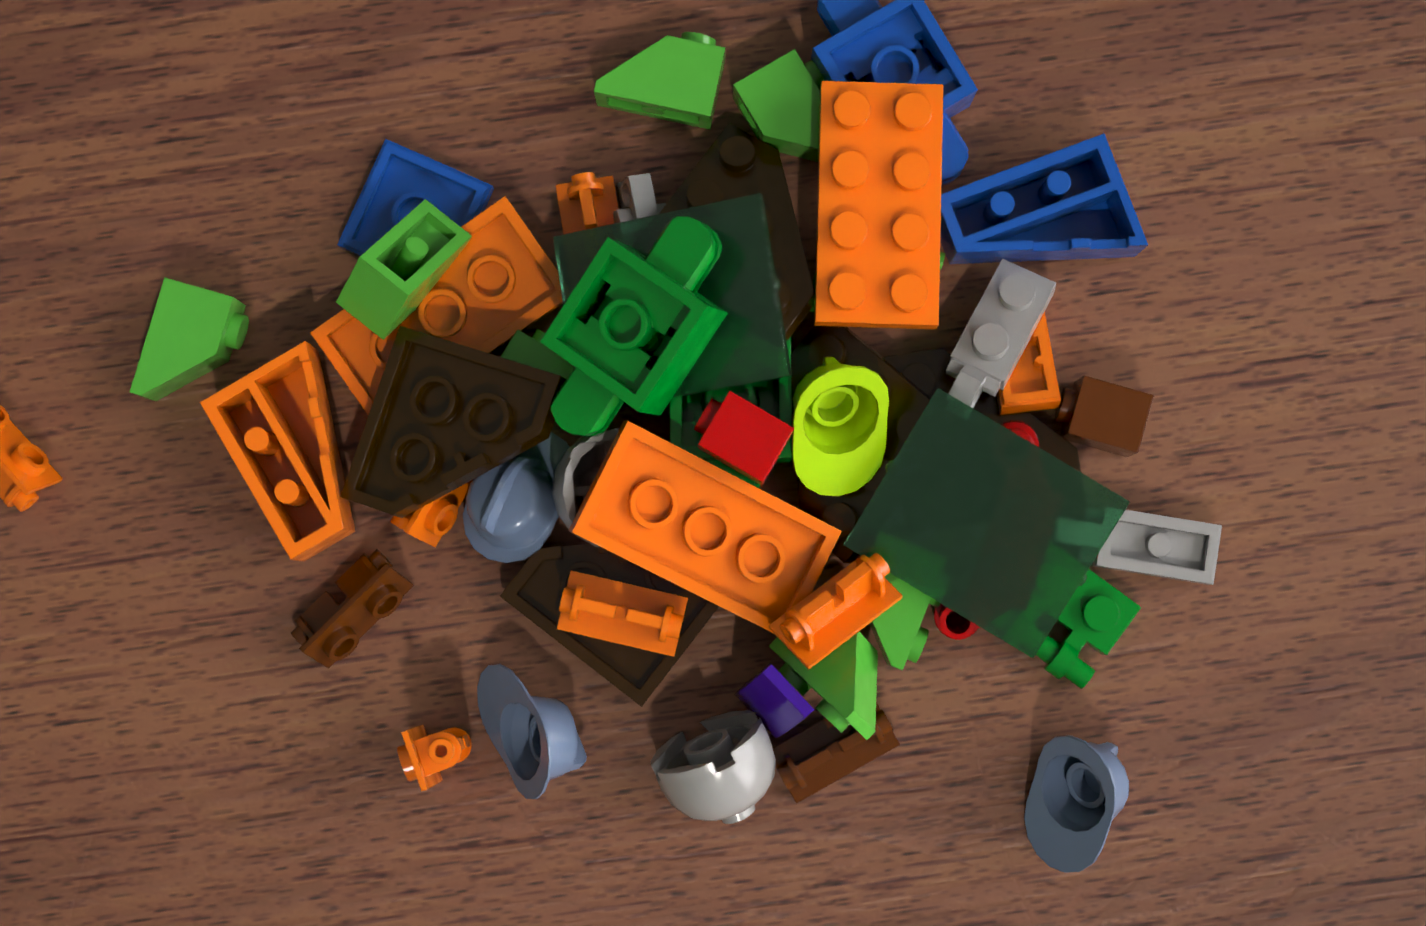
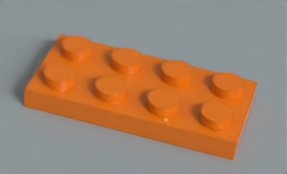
(879, 205)
(480, 301)
(703, 528)

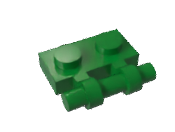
(1093, 616)

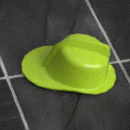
(839, 427)

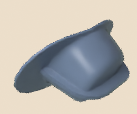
(512, 505)
(528, 731)
(1074, 801)

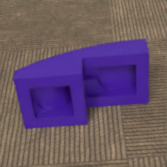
(774, 701)

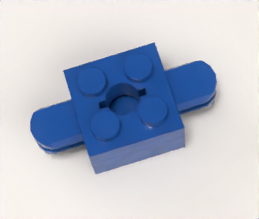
(897, 47)

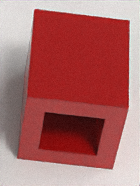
(742, 436)

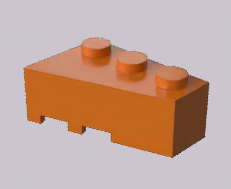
(287, 449)

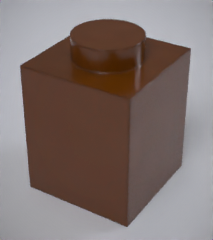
(1104, 415)

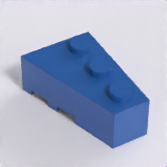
(1044, 210)

